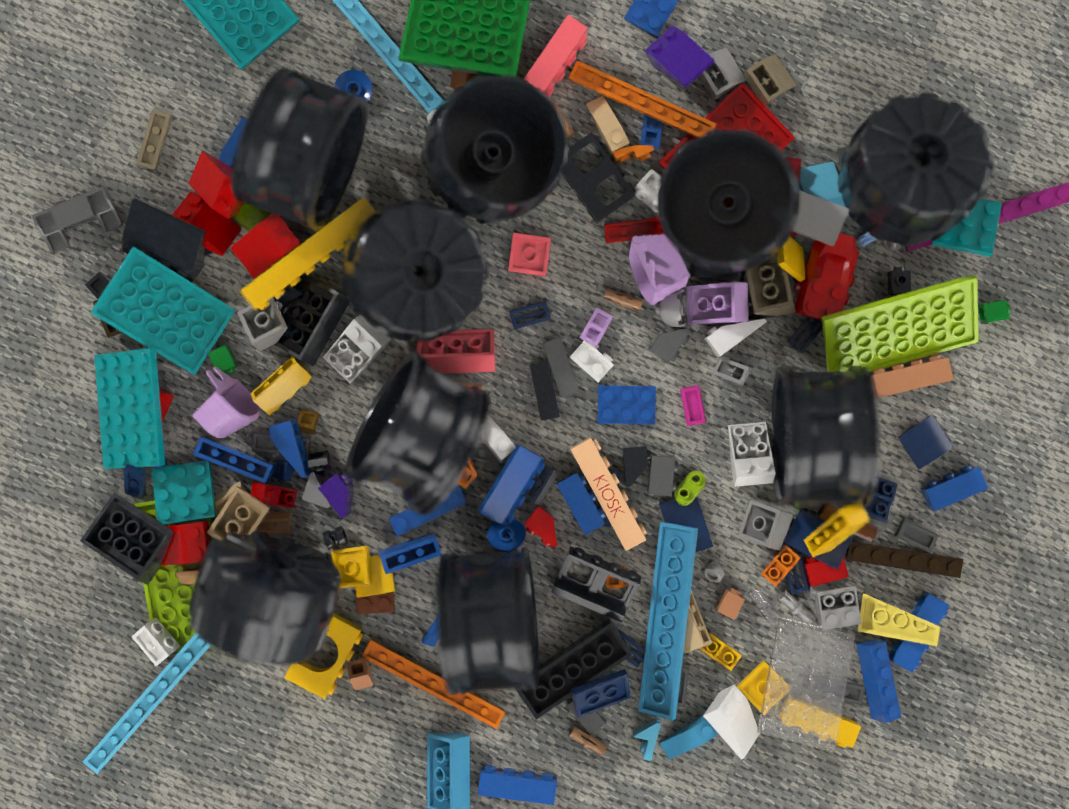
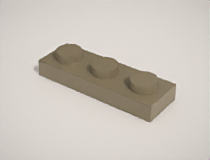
(154, 140)

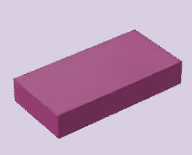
(692, 405)

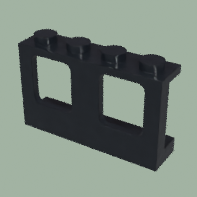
(584, 184)
(591, 593)

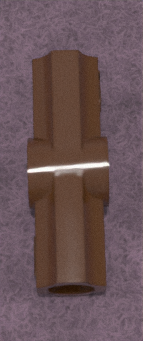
(866, 532)

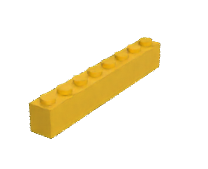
(305, 256)

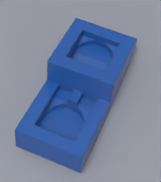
(651, 132)

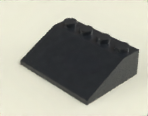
(164, 239)
(311, 319)
(129, 538)

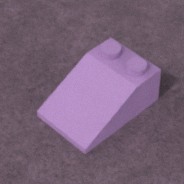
(717, 303)

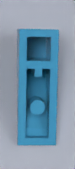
(688, 737)

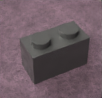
(661, 475)

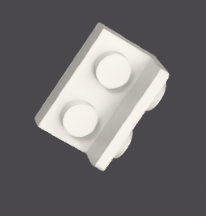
(648, 189)
(592, 360)
(155, 641)

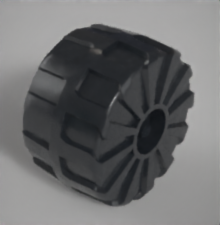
(512, 123)
(720, 168)
(915, 169)
(382, 262)
(264, 598)

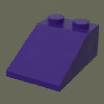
(678, 56)

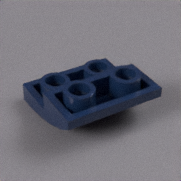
(925, 442)
(881, 501)

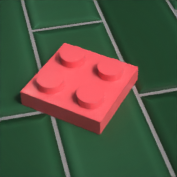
(529, 254)

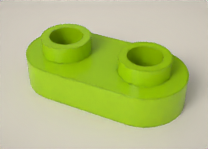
(690, 487)

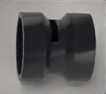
(335, 537)

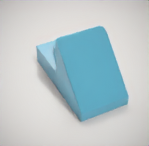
(649, 733)

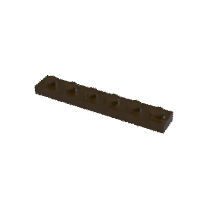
(904, 559)

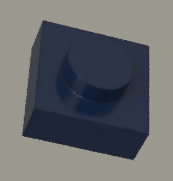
(284, 470)

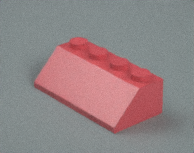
(460, 351)

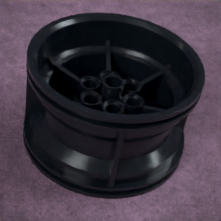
(298, 148)
(419, 434)
(824, 436)
(487, 621)

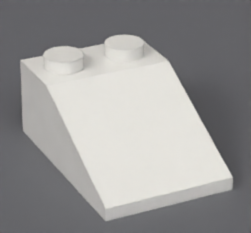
(733, 720)

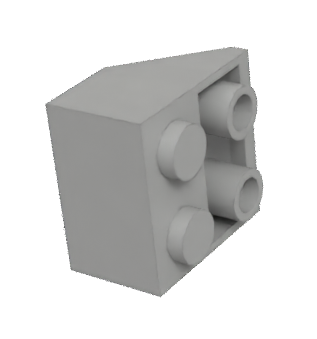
(722, 74)
(837, 608)

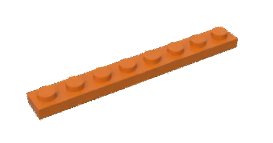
(640, 100)
(432, 683)

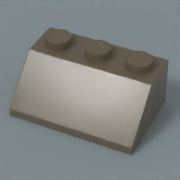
(770, 289)

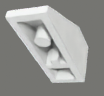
(728, 336)
(497, 441)

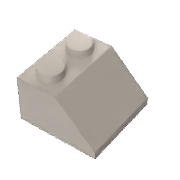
(263, 326)
(765, 525)

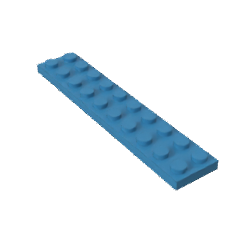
(668, 620)

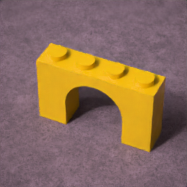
(321, 680)

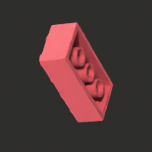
(558, 55)

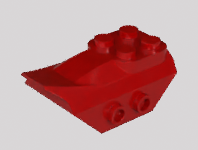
(827, 278)

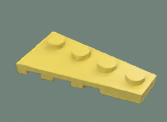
(891, 622)

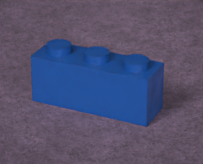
(954, 487)
(581, 502)
(409, 553)

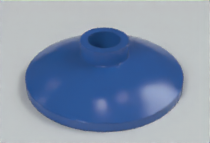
(357, 79)
(514, 530)

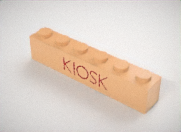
(608, 494)

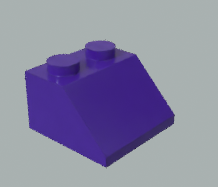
(339, 493)

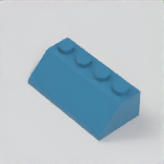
(448, 770)

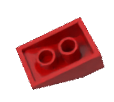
(213, 184)
(219, 230)
(265, 245)
(188, 543)

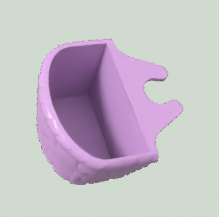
(656, 267)
(228, 407)

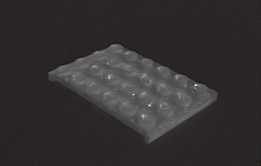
(806, 684)

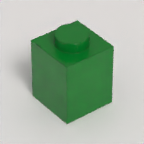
(994, 311)
(224, 359)

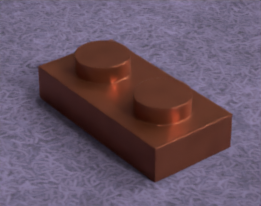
(376, 604)

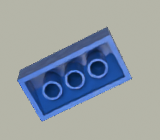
(512, 485)

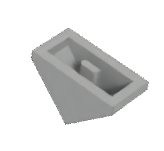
(731, 371)
(312, 493)

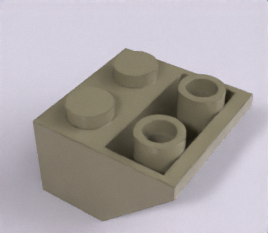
(769, 79)

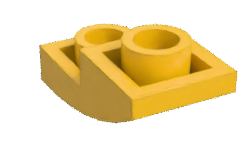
(721, 652)

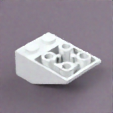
(355, 349)
(750, 454)

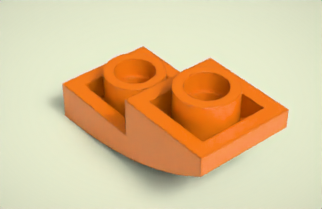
(640, 152)
(780, 566)

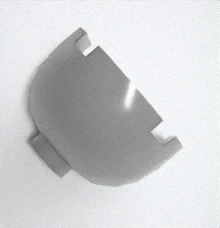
(673, 309)

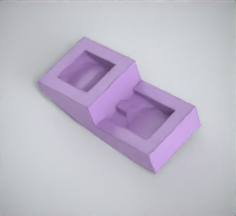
(596, 327)

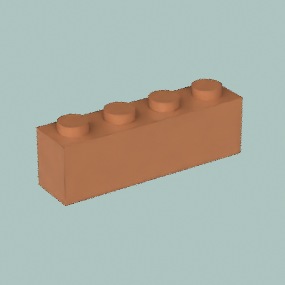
(912, 377)

